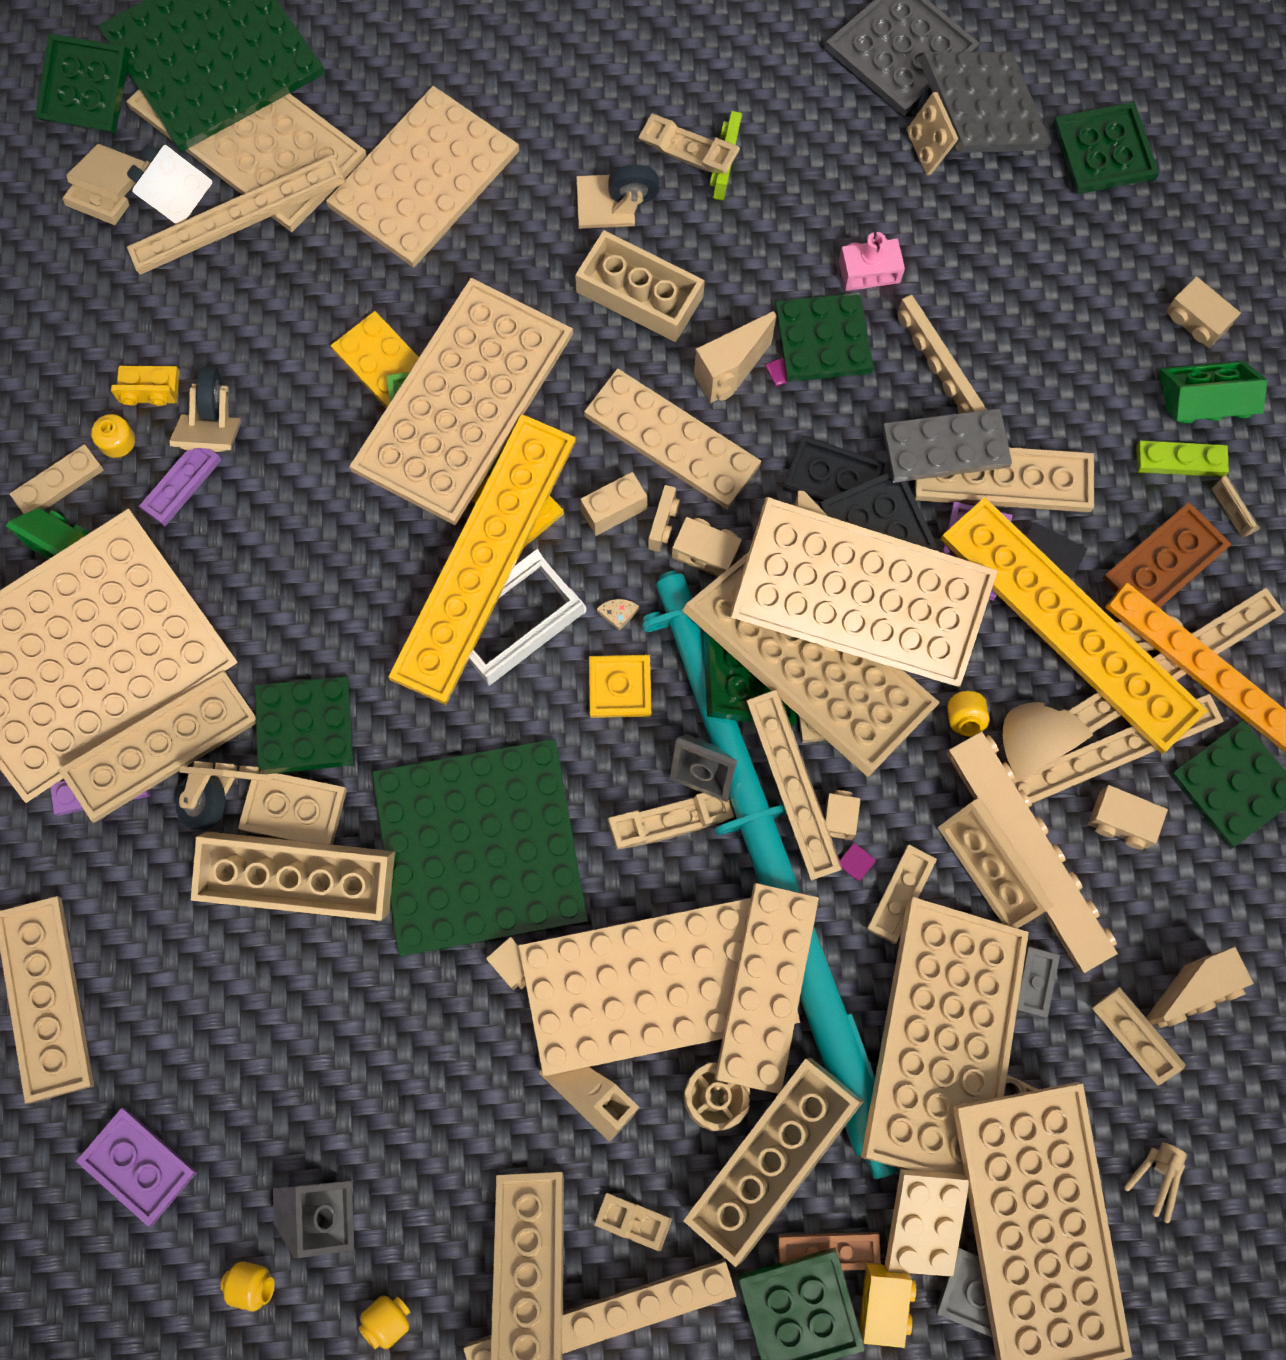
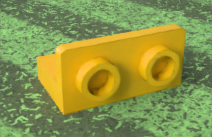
(146, 385)

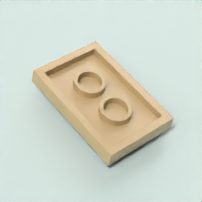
(293, 809)
(926, 1222)

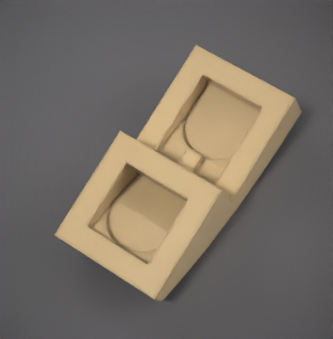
(633, 1222)

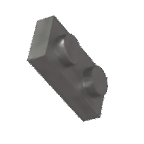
(1037, 982)

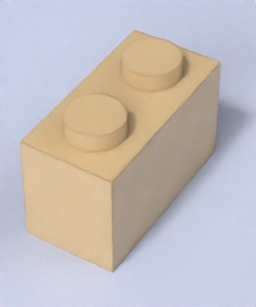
(1202, 312)
(614, 503)
(706, 546)
(1127, 818)

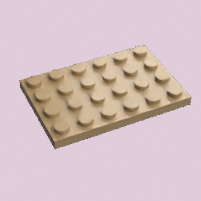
(423, 176)

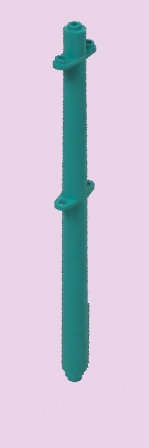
(829, 1023)

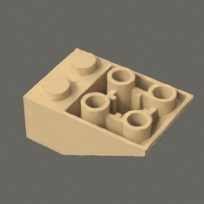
(1198, 985)

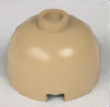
(714, 1102)

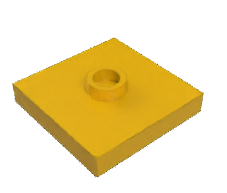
(620, 686)

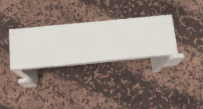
(541, 633)

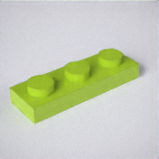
(729, 133)
(1182, 458)

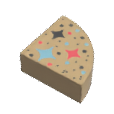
(618, 612)

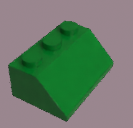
(1213, 391)
(45, 532)

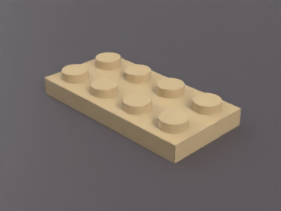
(995, 865)

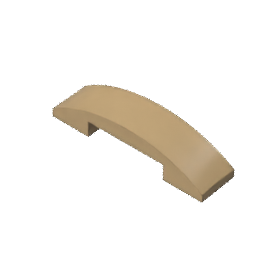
(687, 146)
(668, 821)

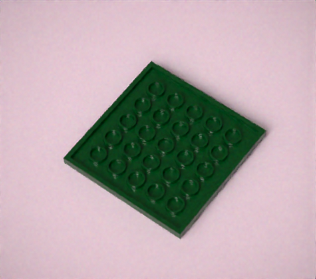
(211, 60)
(479, 848)

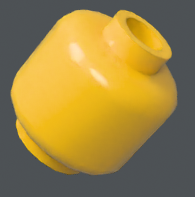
(113, 436)
(968, 713)
(247, 1286)
(384, 1322)

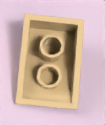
(730, 358)

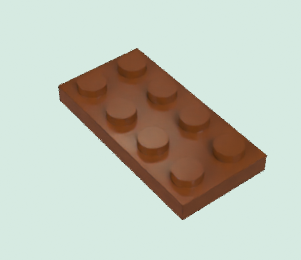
(1170, 556)

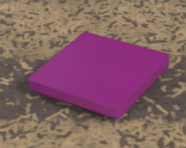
(777, 371)
(856, 862)

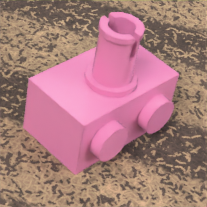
(871, 263)

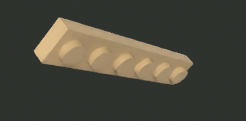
(938, 357)
(794, 785)

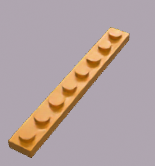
(1200, 663)

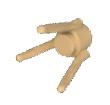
(1170, 1163)

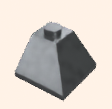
(703, 767)
(315, 1218)

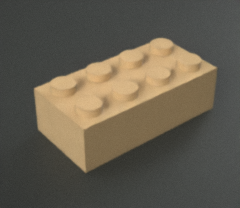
(639, 286)

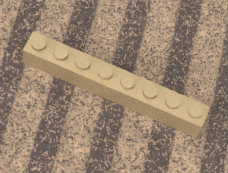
(1071, 915)
(634, 1308)

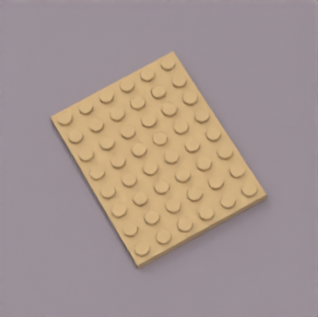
(94, 650)

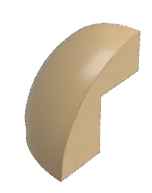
(1039, 736)

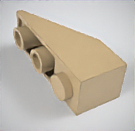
(595, 1099)

